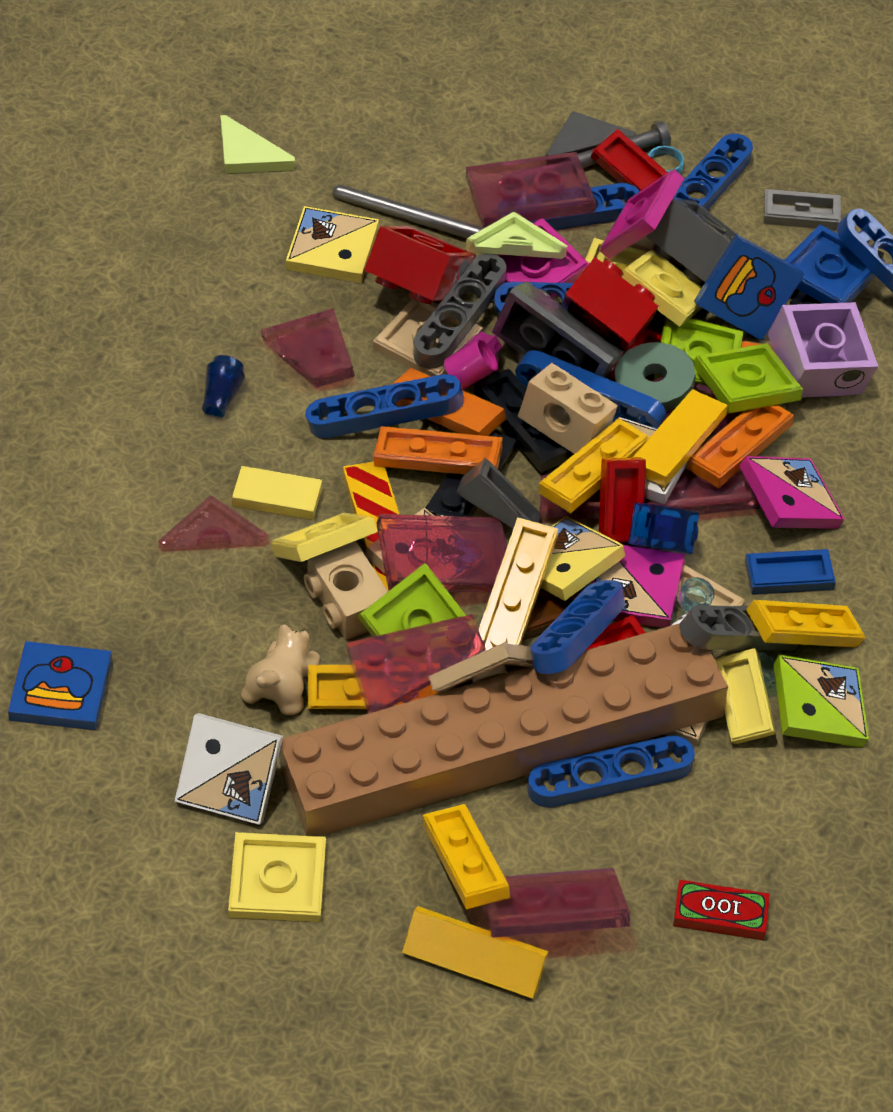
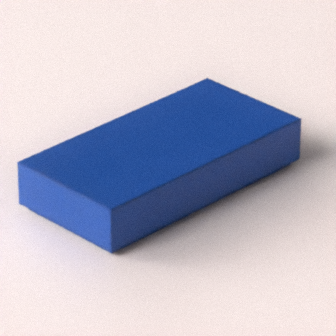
(790, 571)

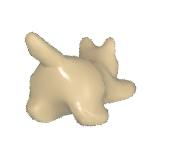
(282, 672)

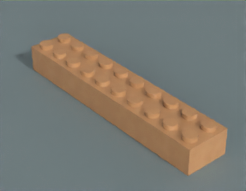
(498, 730)

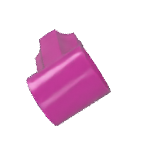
(475, 359)

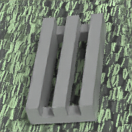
(801, 214)

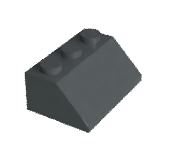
(692, 238)
(538, 323)

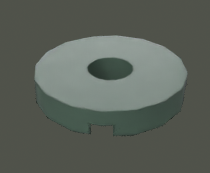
(662, 360)

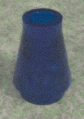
(222, 382)

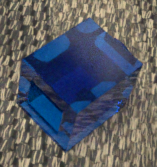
(663, 528)

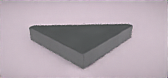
(583, 134)

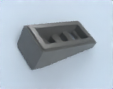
(496, 494)

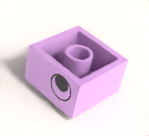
(824, 348)

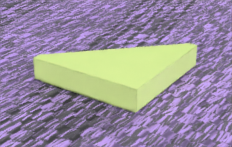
(249, 152)
(516, 237)

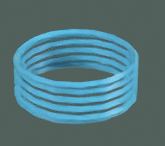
(679, 156)

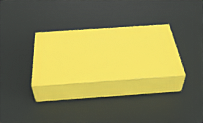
(277, 493)
(747, 699)

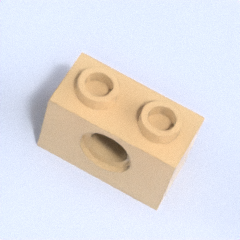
(565, 408)
(345, 587)

